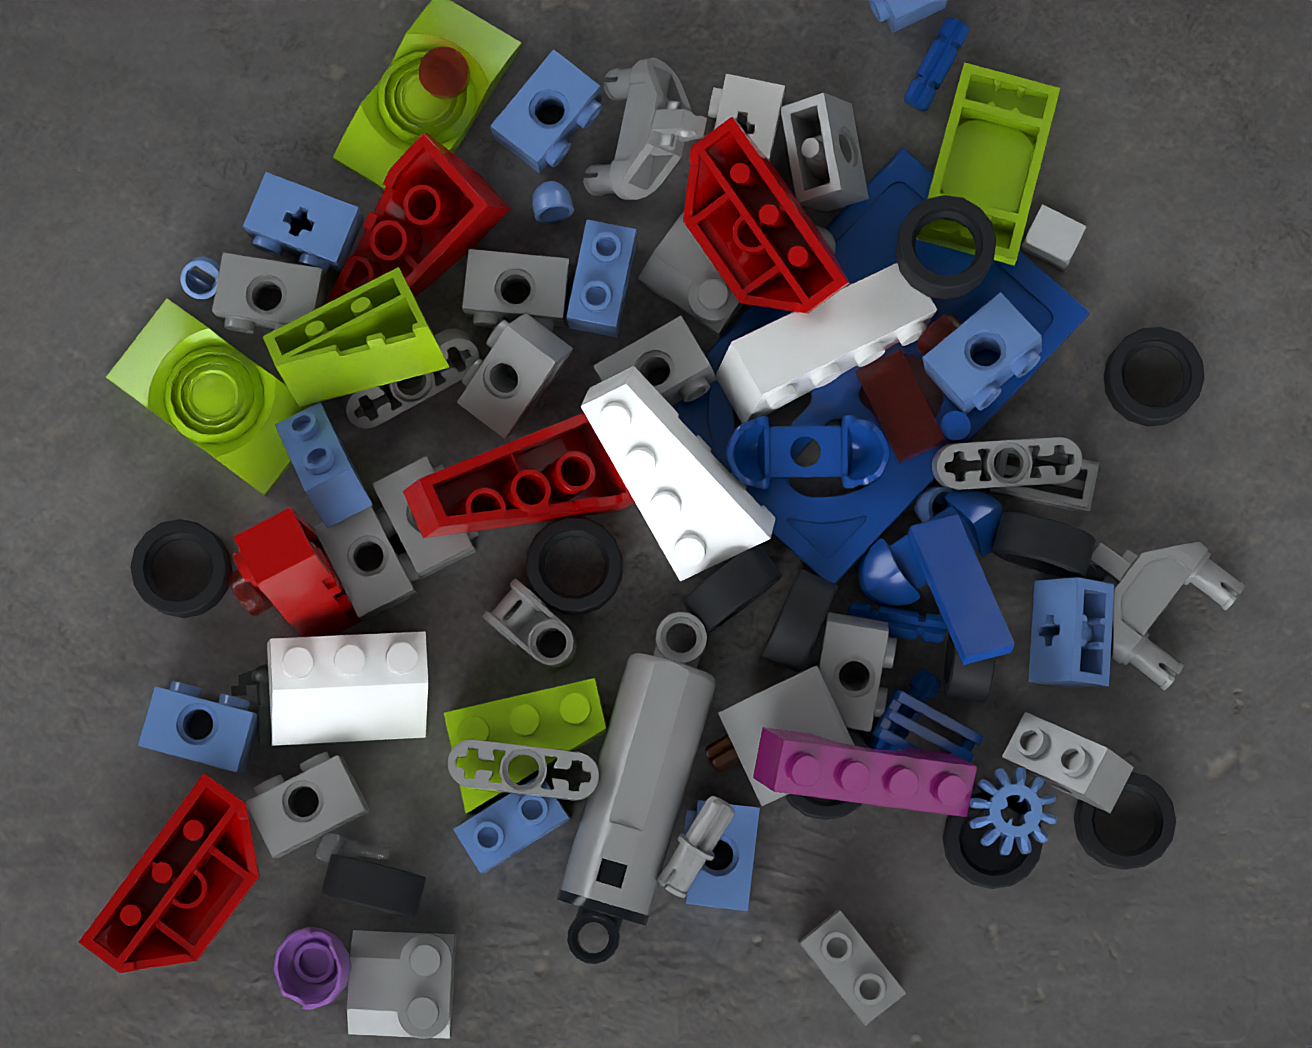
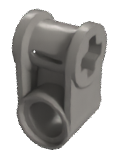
(525, 621)

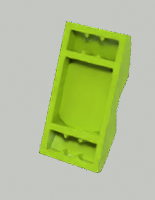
(403, 110)
(992, 156)
(209, 394)

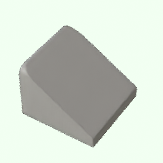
(1053, 238)

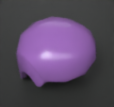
(312, 967)

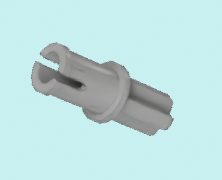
(696, 846)

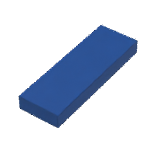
(960, 589)

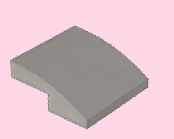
(791, 705)

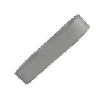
(403, 399)
(1042, 447)
(483, 777)

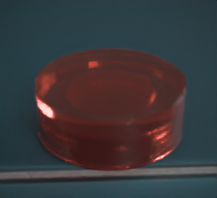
(444, 72)
(937, 332)
(249, 596)

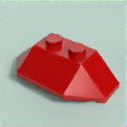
(756, 226)
(180, 885)

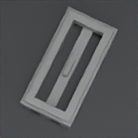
(1086, 487)

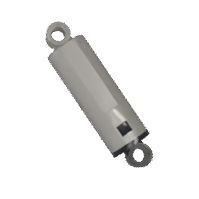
(639, 787)

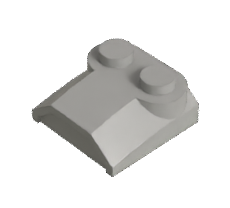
(689, 280)
(401, 984)

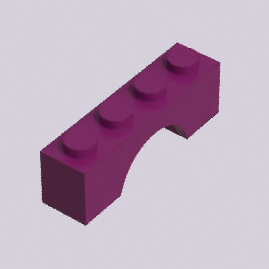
(844, 772)

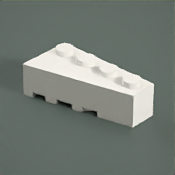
(817, 347)
(675, 480)

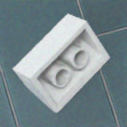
(348, 688)

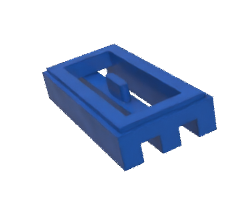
(891, 715)

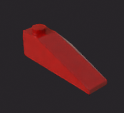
(423, 220)

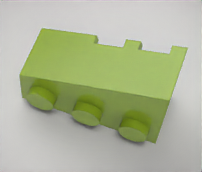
(356, 343)
(548, 718)

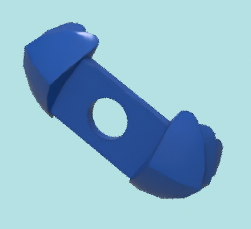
(848, 451)
(893, 572)

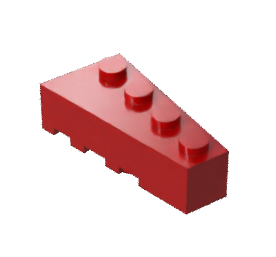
(522, 483)
(295, 574)

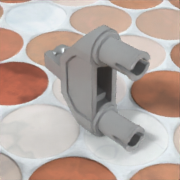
(651, 132)
(1144, 589)

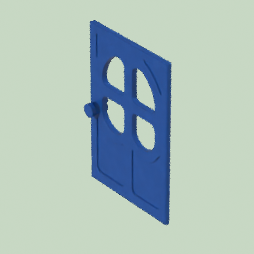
(838, 530)

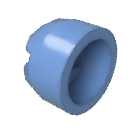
(551, 202)
(197, 284)
(931, 496)

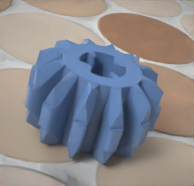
(1027, 821)

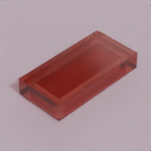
(900, 406)

